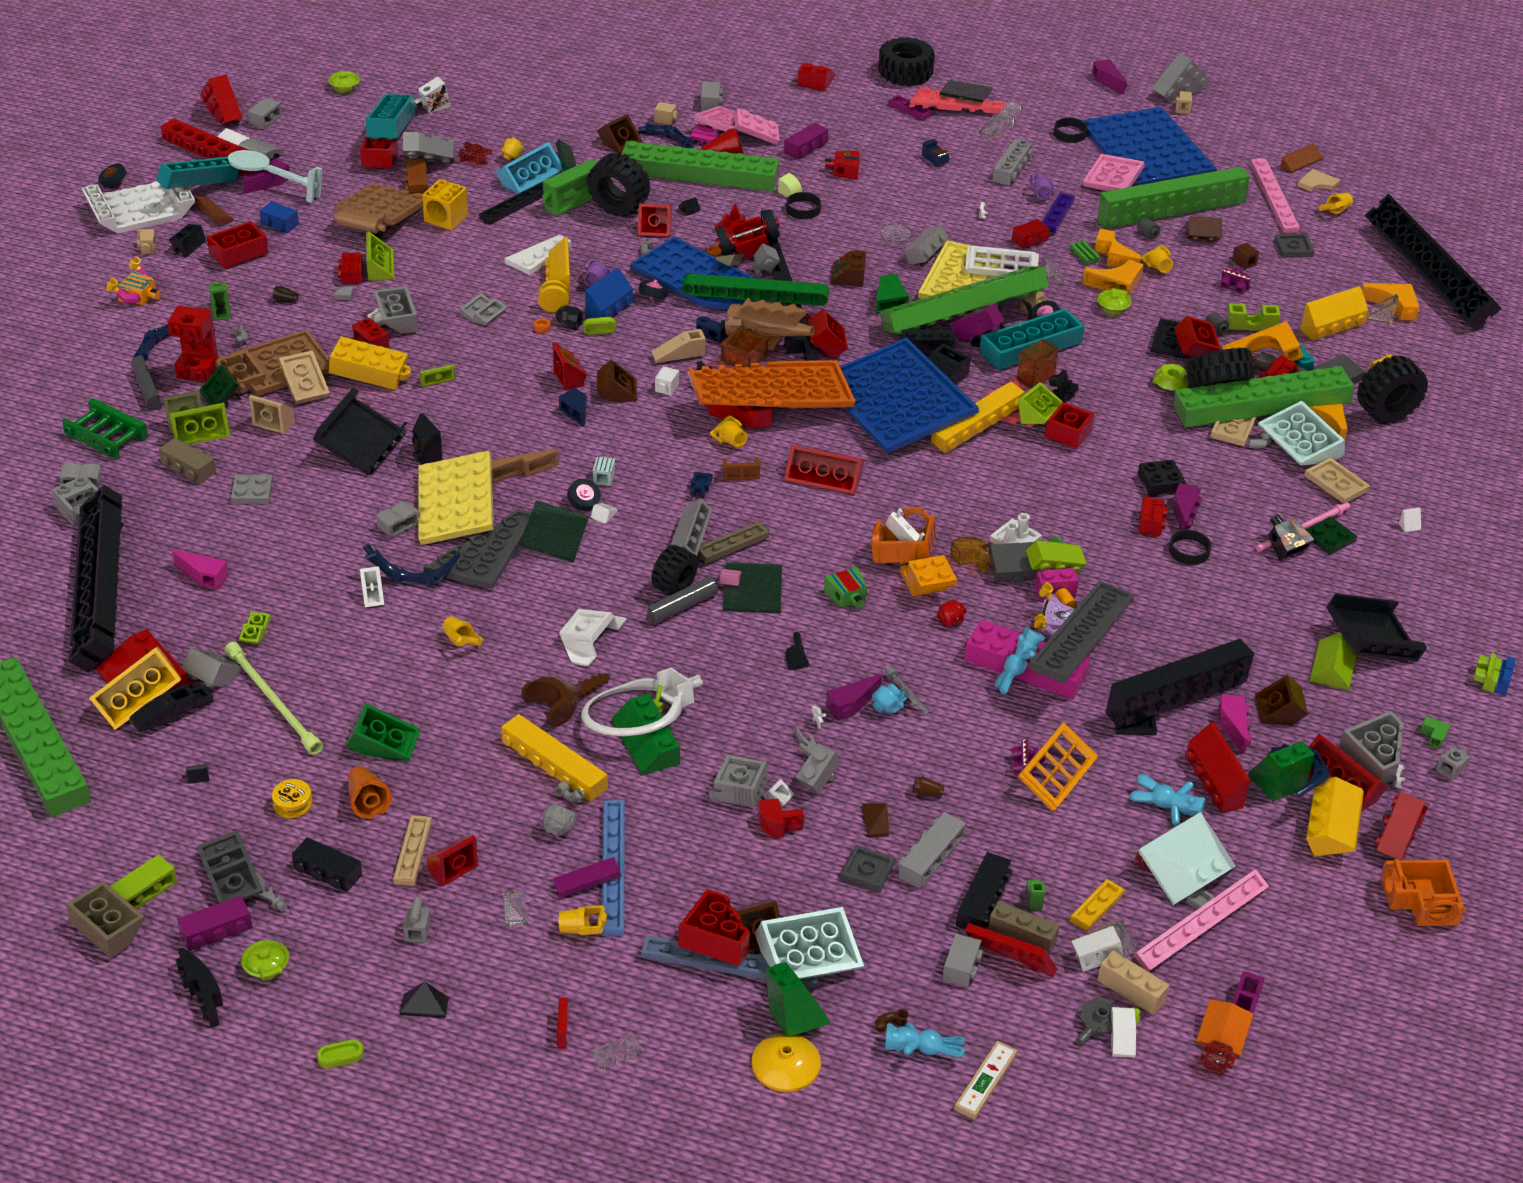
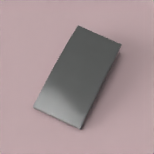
(229, 867)

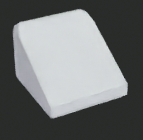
(603, 512)
(1410, 520)
(779, 791)

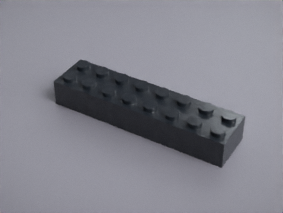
(1179, 683)

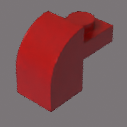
(775, 821)

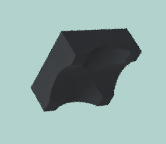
(1160, 477)

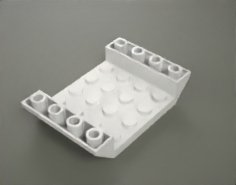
(138, 206)

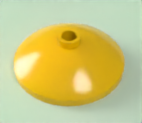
(787, 1070)

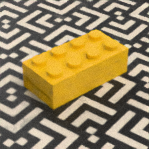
(369, 363)

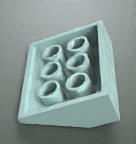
(1304, 435)
(810, 943)

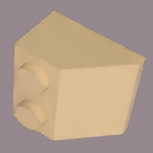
(271, 414)

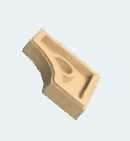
(1318, 180)

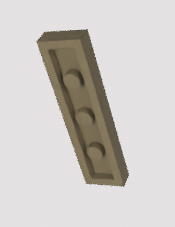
(733, 542)

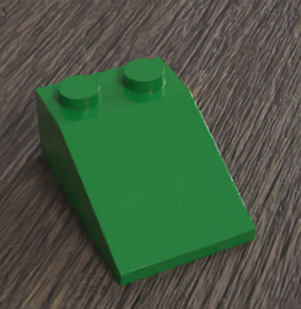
(382, 735)

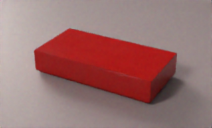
(562, 1023)

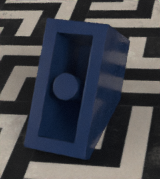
(574, 405)

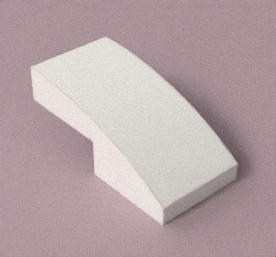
(1123, 1032)

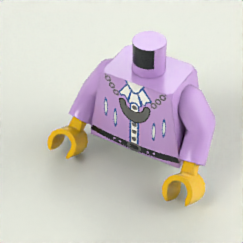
(1053, 612)

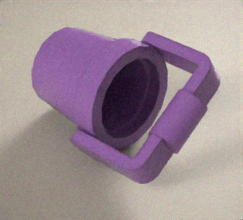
(1042, 186)
(594, 272)

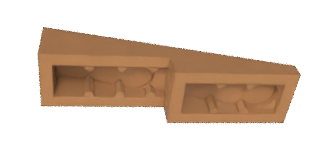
(527, 464)

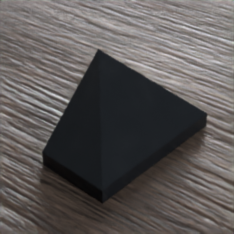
(424, 1001)

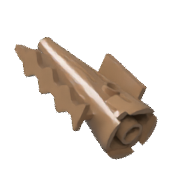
(768, 320)

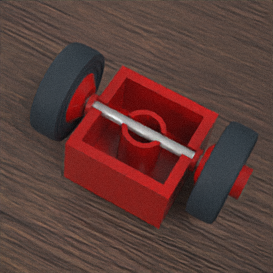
(748, 235)

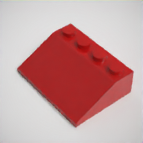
(130, 652)

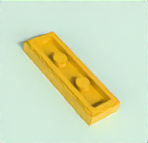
(1097, 905)

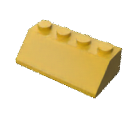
(558, 263)
(1334, 314)
(135, 687)
(1334, 817)

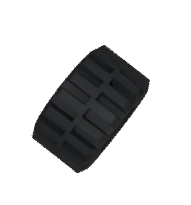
(674, 570)

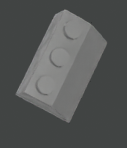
(397, 309)

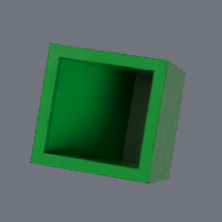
(1283, 771)
(791, 1002)

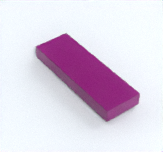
(902, 104)
(587, 877)

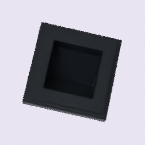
(689, 206)
(197, 773)

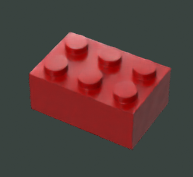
(237, 244)

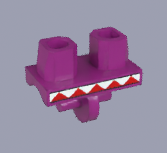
(1237, 278)
(1025, 754)

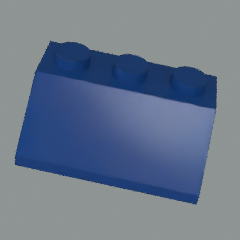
(608, 296)

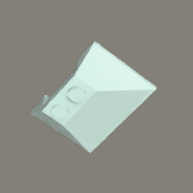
(1186, 858)

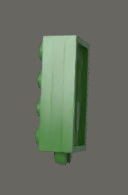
(567, 189)

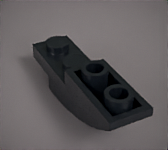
(169, 704)
(200, 983)

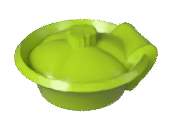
(344, 81)
(1114, 301)
(1171, 377)
(265, 959)

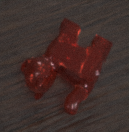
(474, 153)

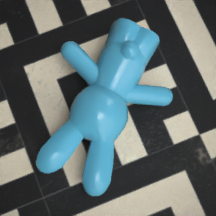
(1017, 663)
(1166, 797)
(927, 1041)

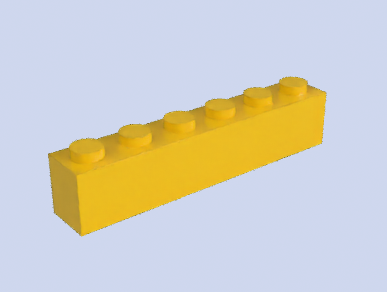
(991, 410)
(554, 757)

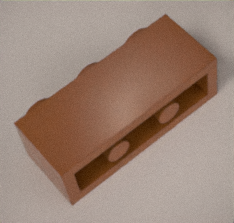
(416, 176)

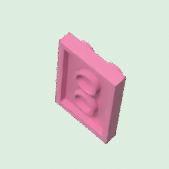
(757, 126)

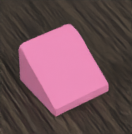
(730, 577)

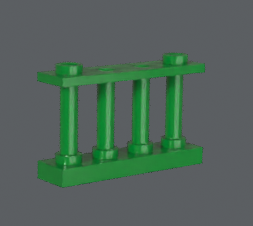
(106, 415)

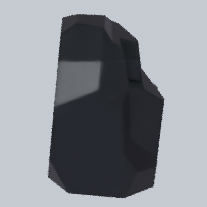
(569, 316)

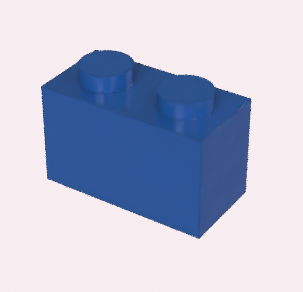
(279, 217)

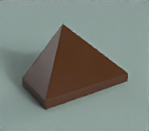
(876, 819)

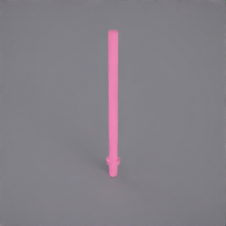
(1337, 510)

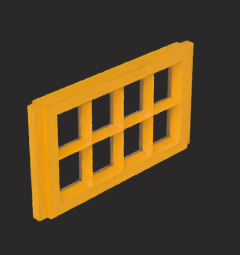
(1037, 788)

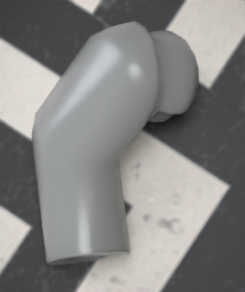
(1260, 443)

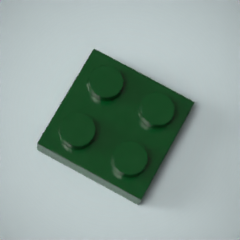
(219, 386)
(1331, 535)

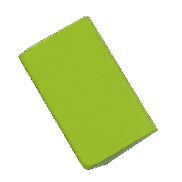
(437, 375)

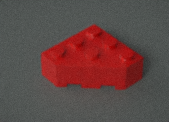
(221, 100)
(749, 416)
(1399, 829)
(715, 929)

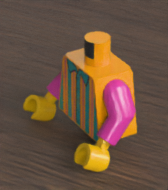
(136, 287)

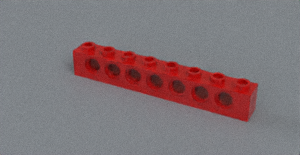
(198, 141)

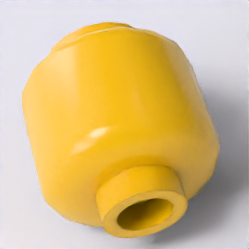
(512, 148)

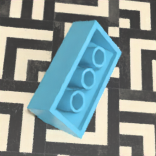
(530, 169)

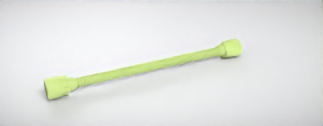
(310, 742)

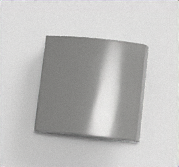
(260, 146)
(482, 309)

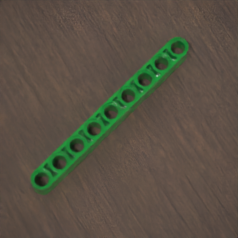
(755, 289)

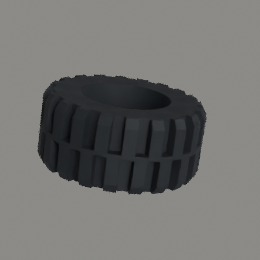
(906, 61)
(629, 174)
(1220, 367)
(1392, 389)

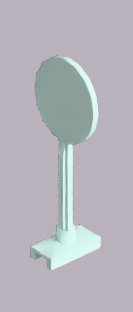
(256, 161)

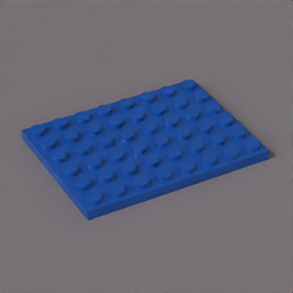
(1150, 138)
(903, 396)

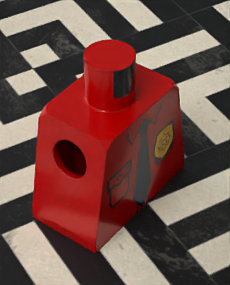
(845, 164)

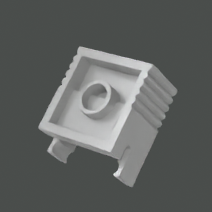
(71, 496)
(740, 781)

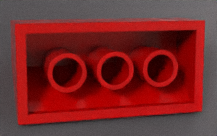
(824, 469)
(1218, 769)
(1349, 770)

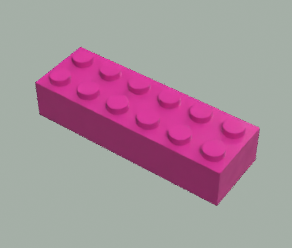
(993, 644)

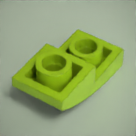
(255, 628)

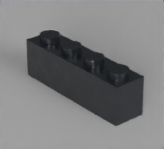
(984, 891)

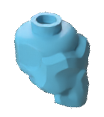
(888, 699)

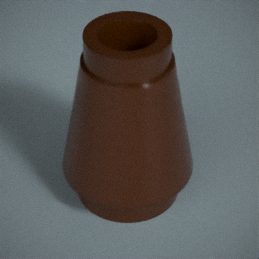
(926, 787)

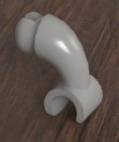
(646, 247)
(240, 335)
(563, 790)

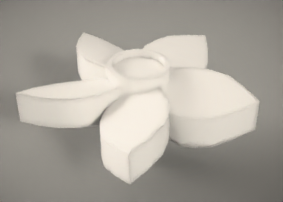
(817, 716)

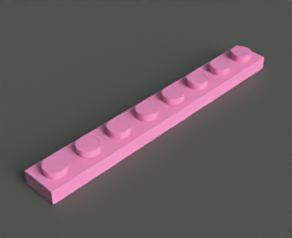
(1275, 196)
(1200, 921)

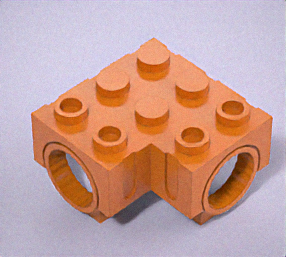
(889, 549)
(1424, 888)

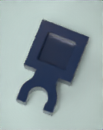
(700, 483)

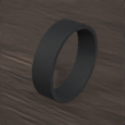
(1070, 138)
(803, 214)
(1028, 305)
(1191, 535)

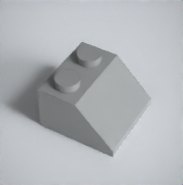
(210, 667)

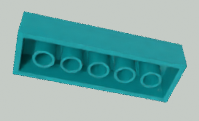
(390, 116)
(1004, 345)

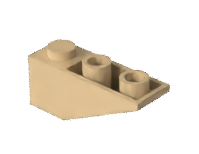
(683, 346)

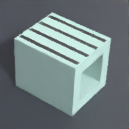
(604, 471)

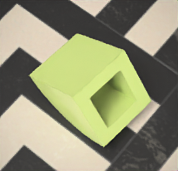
(789, 185)

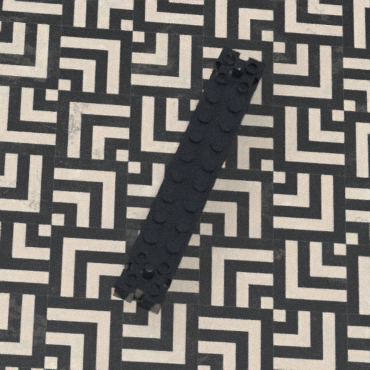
(1433, 262)
(96, 579)

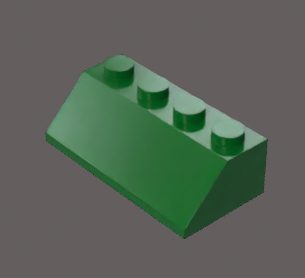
(650, 750)

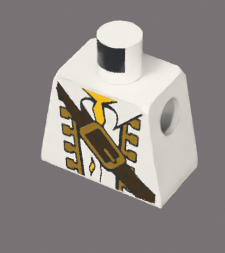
(433, 96)

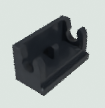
(188, 239)

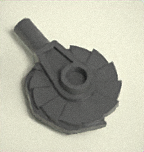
(1096, 1018)

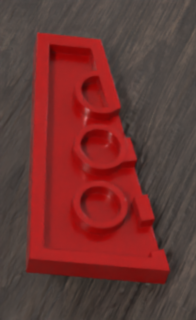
(1015, 949)

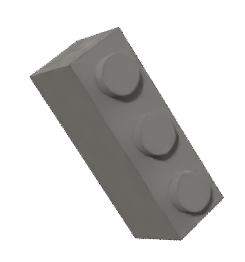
(925, 245)

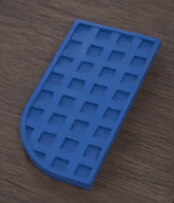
(675, 260)

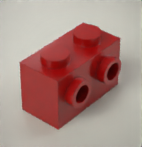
(371, 333)

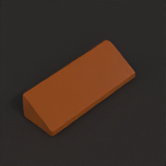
(1301, 158)
(212, 210)

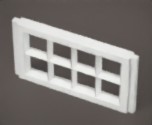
(972, 259)

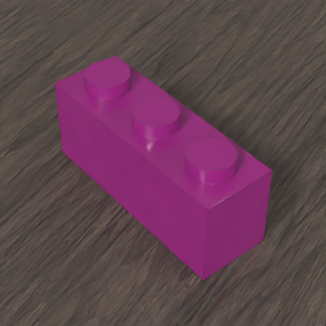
(806, 141)
(977, 323)
(214, 923)

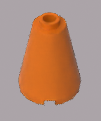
(367, 793)

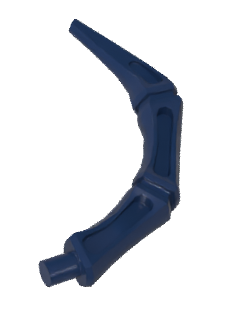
(667, 131)
(150, 339)
(402, 576)
(1320, 772)

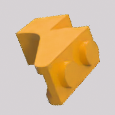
(1117, 253)

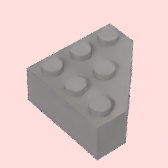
(1180, 76)
(431, 148)
(1376, 745)

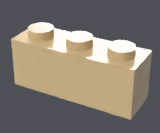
(1133, 982)

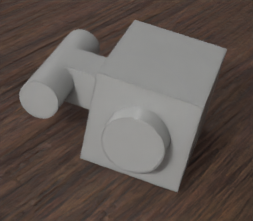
(766, 259)
(417, 922)

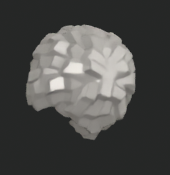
(558, 820)

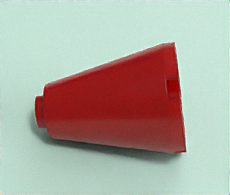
(725, 142)

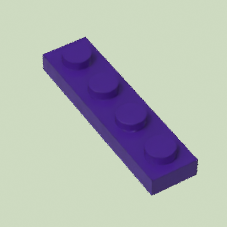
(1058, 211)

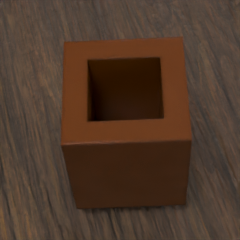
(1245, 256)

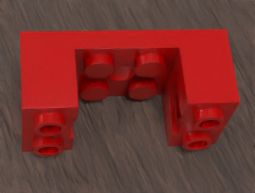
(197, 356)

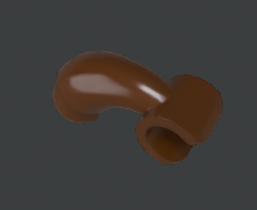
(899, 1016)

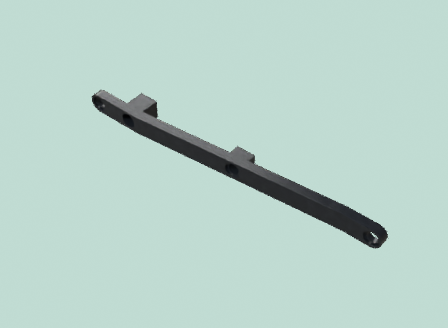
(792, 344)

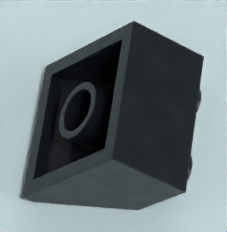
(426, 441)

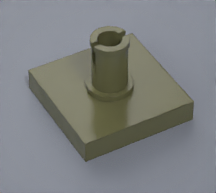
(181, 403)

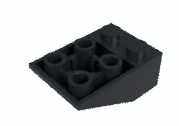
(951, 362)

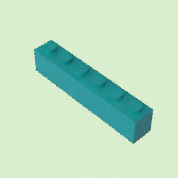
(196, 173)

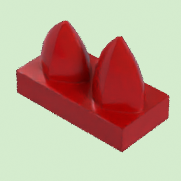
(731, 219)

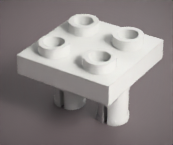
(1015, 532)

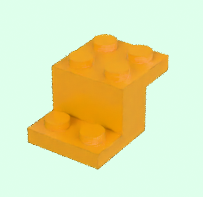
(928, 575)

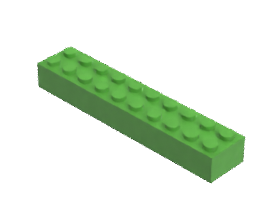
(705, 166)
(1173, 197)
(963, 299)
(1262, 396)
(39, 743)

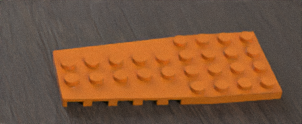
(774, 385)

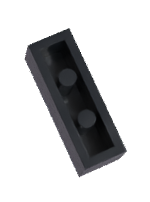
(928, 339)
(327, 864)

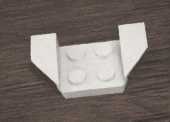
(583, 630)

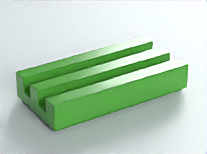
(1087, 251)

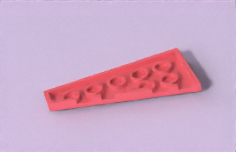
(930, 98)

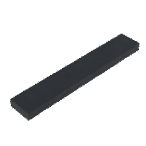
(512, 204)

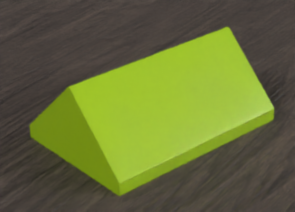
(379, 259)
(1037, 405)
(200, 424)
(1333, 662)

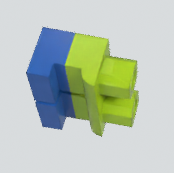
(1494, 673)

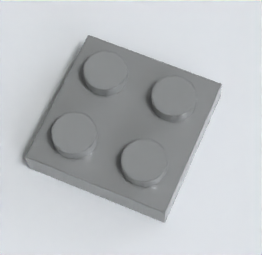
(252, 489)

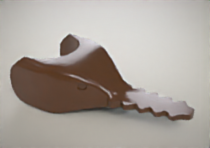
(561, 694)

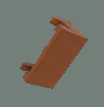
(741, 471)

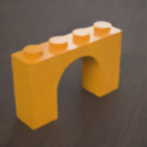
(1276, 337)

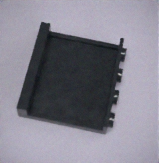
(358, 433)
(1373, 628)

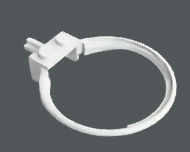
(676, 691)

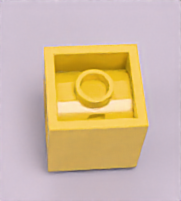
(445, 204)

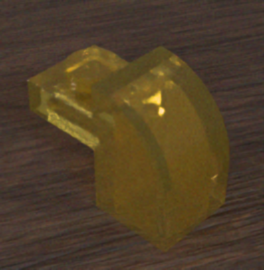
(969, 550)

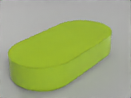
(599, 325)
(340, 1053)

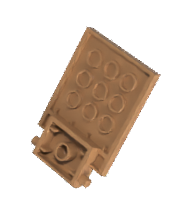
(376, 208)
(259, 367)

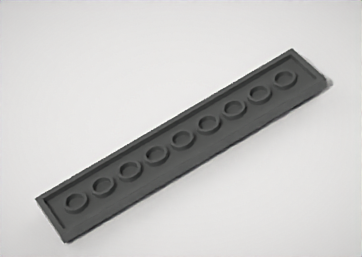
(1081, 632)

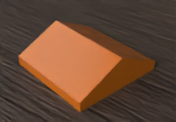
(1225, 1024)

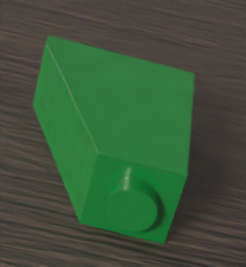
(890, 293)

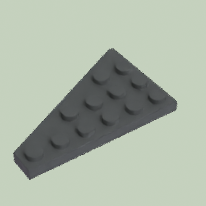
(486, 553)

